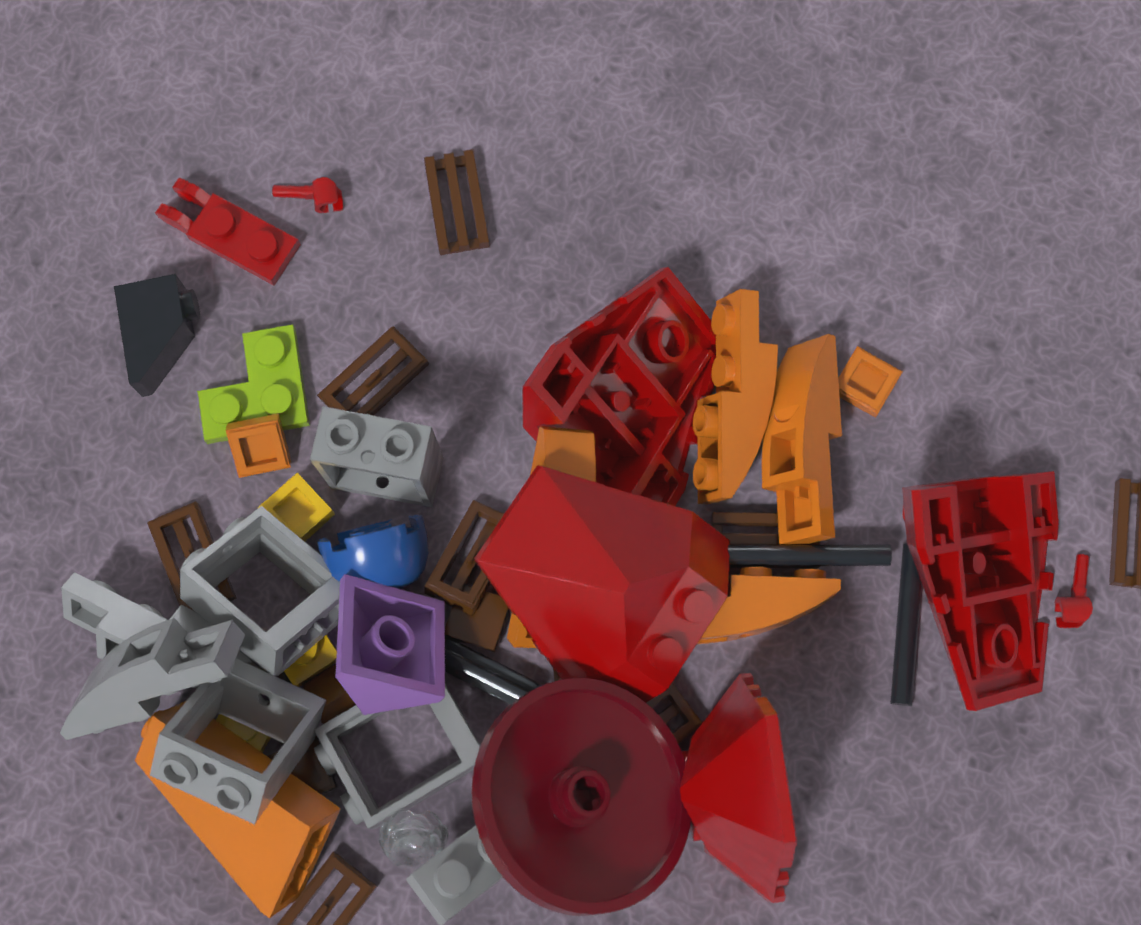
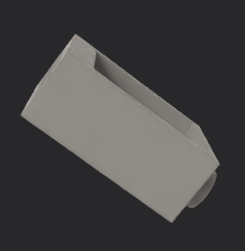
(361, 448)
(240, 542)
(218, 780)
(358, 798)

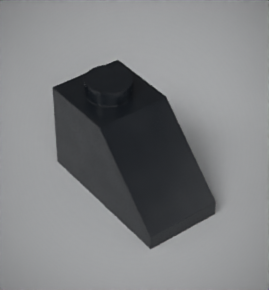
(154, 328)

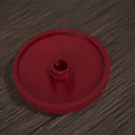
(581, 797)

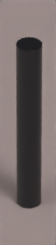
(810, 555)
(906, 631)

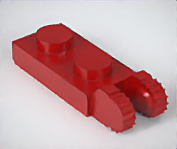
(232, 233)

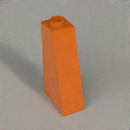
(266, 858)

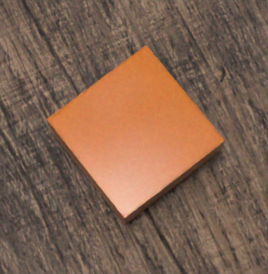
(867, 381)
(258, 445)

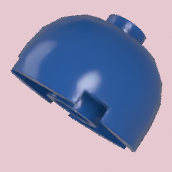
(379, 552)

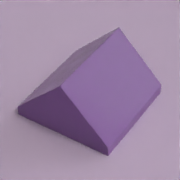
(389, 646)

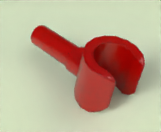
(322, 190)
(1078, 607)

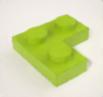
(272, 387)

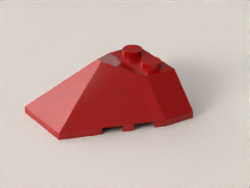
(633, 384)
(984, 575)
(607, 579)
(740, 790)

